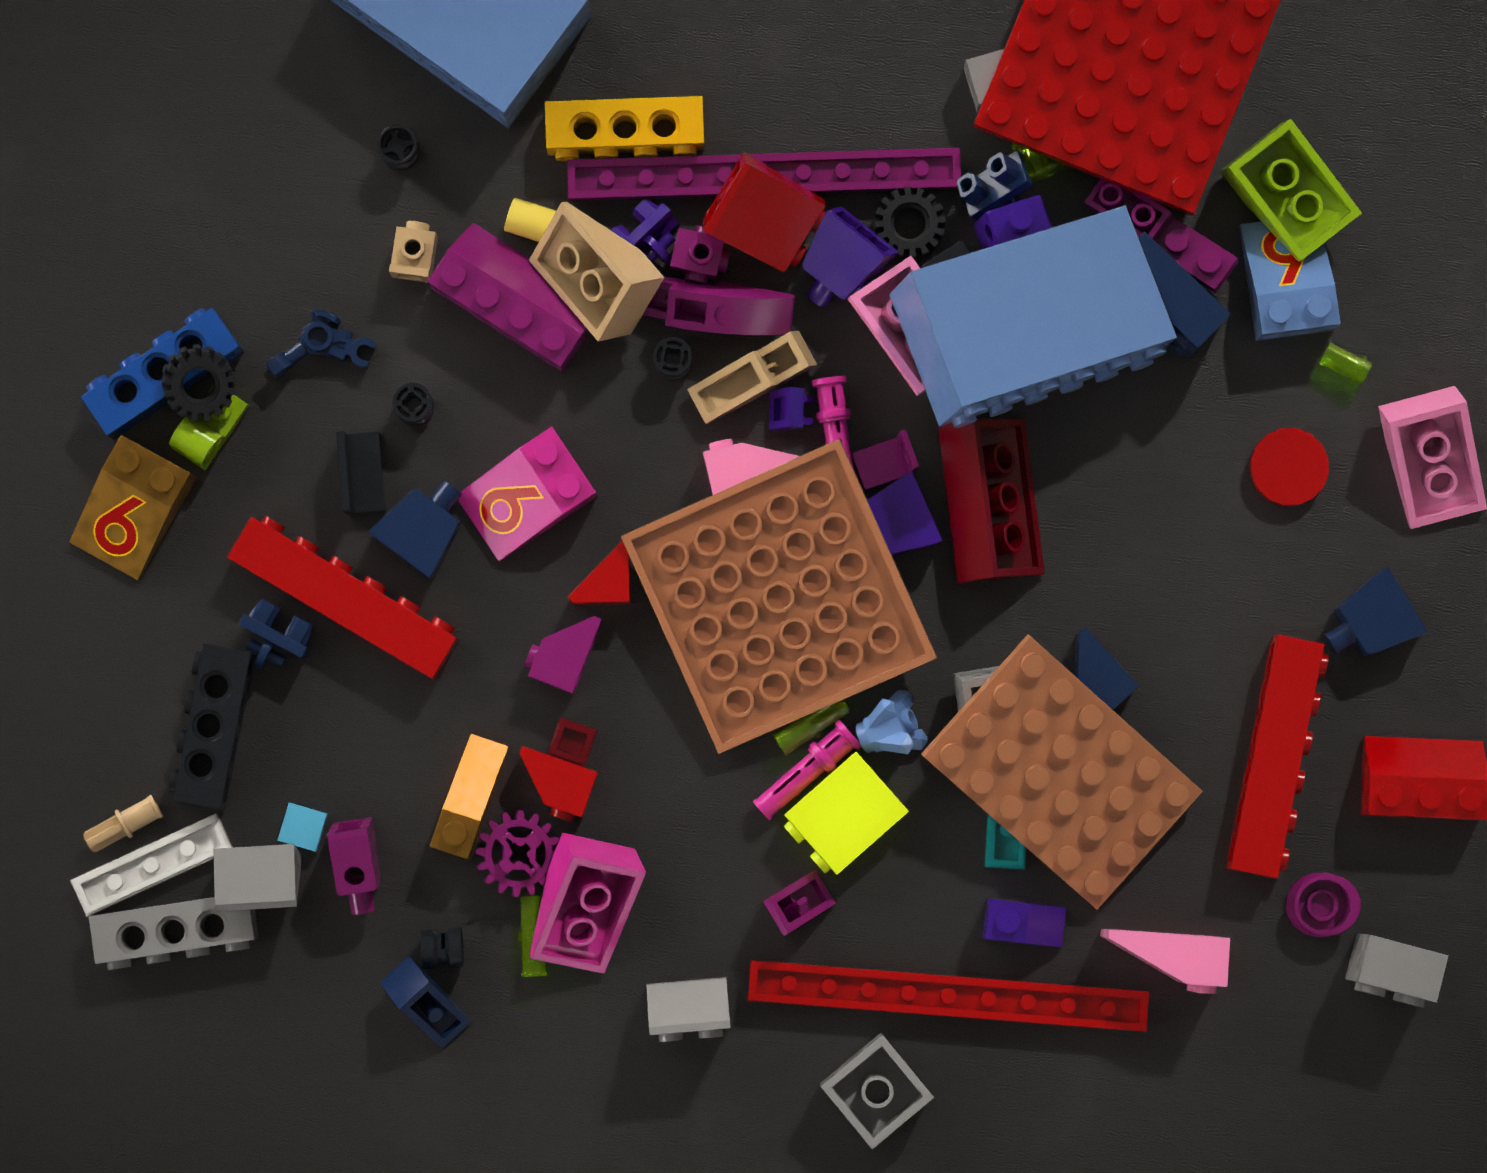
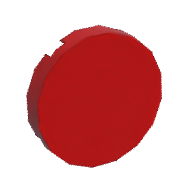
(1289, 467)

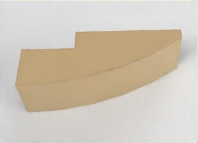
(752, 376)

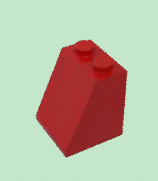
(764, 214)

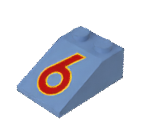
(1285, 293)

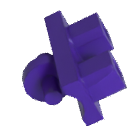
(653, 233)

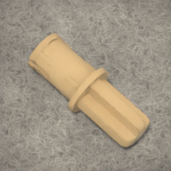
(122, 824)

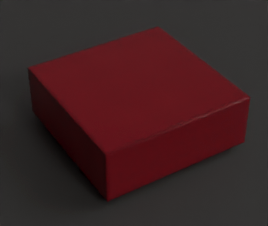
(572, 742)

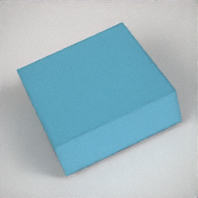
(302, 827)

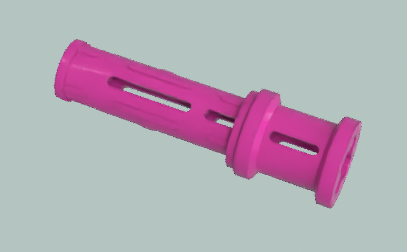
(833, 410)
(821, 757)

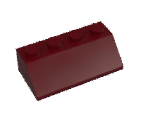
(991, 500)

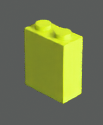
(844, 814)

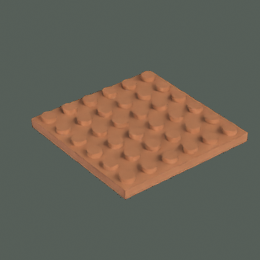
(779, 596)

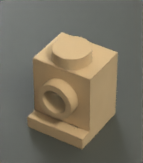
(417, 266)

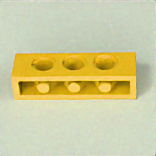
(605, 114)

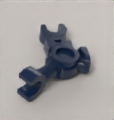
(321, 339)

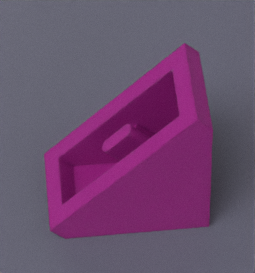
(799, 902)

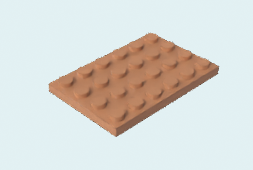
(1062, 772)

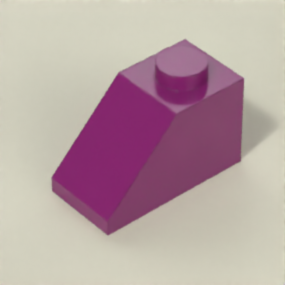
(564, 655)

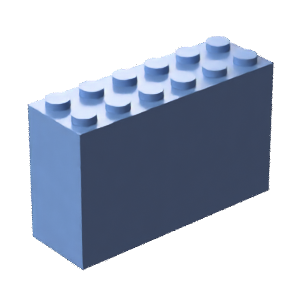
(480, 48)
(1032, 317)

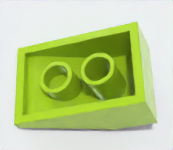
(1291, 190)

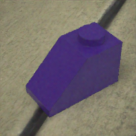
(1024, 923)

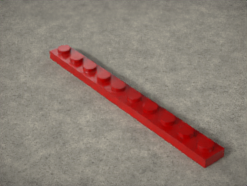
(948, 995)

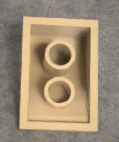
(596, 273)

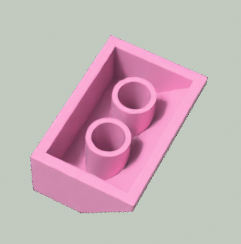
(880, 317)

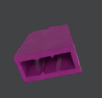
(354, 845)

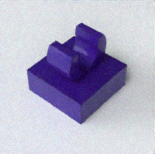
(787, 408)

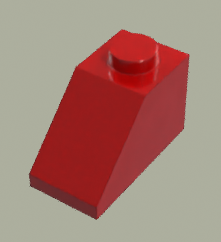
(560, 783)

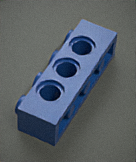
(103, 392)

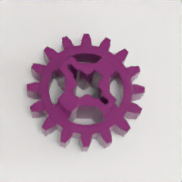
(503, 866)

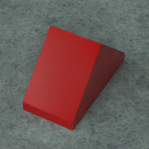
(607, 582)

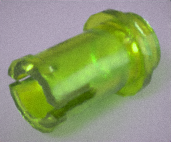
(1346, 363)

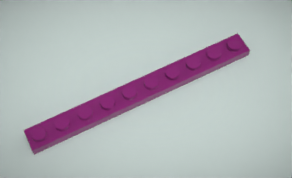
(812, 170)

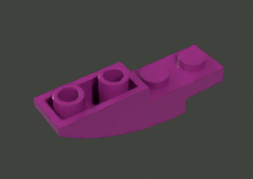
(1192, 251)
(722, 308)

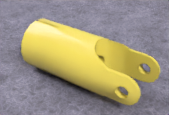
(528, 219)

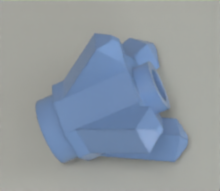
(891, 726)

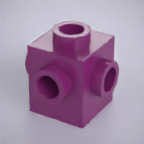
(688, 245)

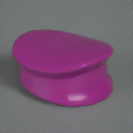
(1323, 904)

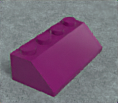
(509, 296)

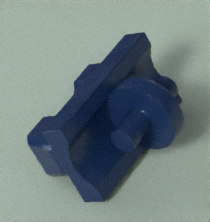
(996, 185)
(261, 622)

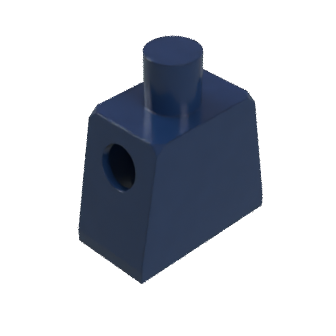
(421, 528)
(1375, 617)

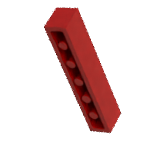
(343, 597)
(1276, 756)

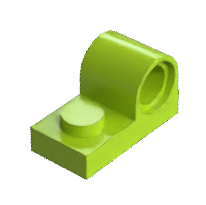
(203, 439)

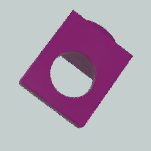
(885, 461)

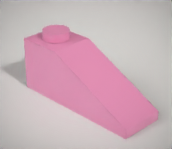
(734, 463)

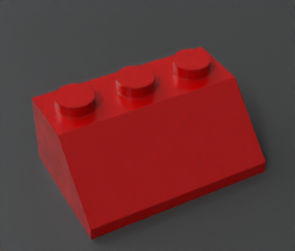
(1424, 778)

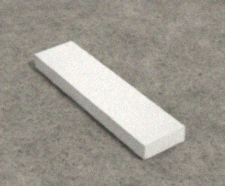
(150, 865)

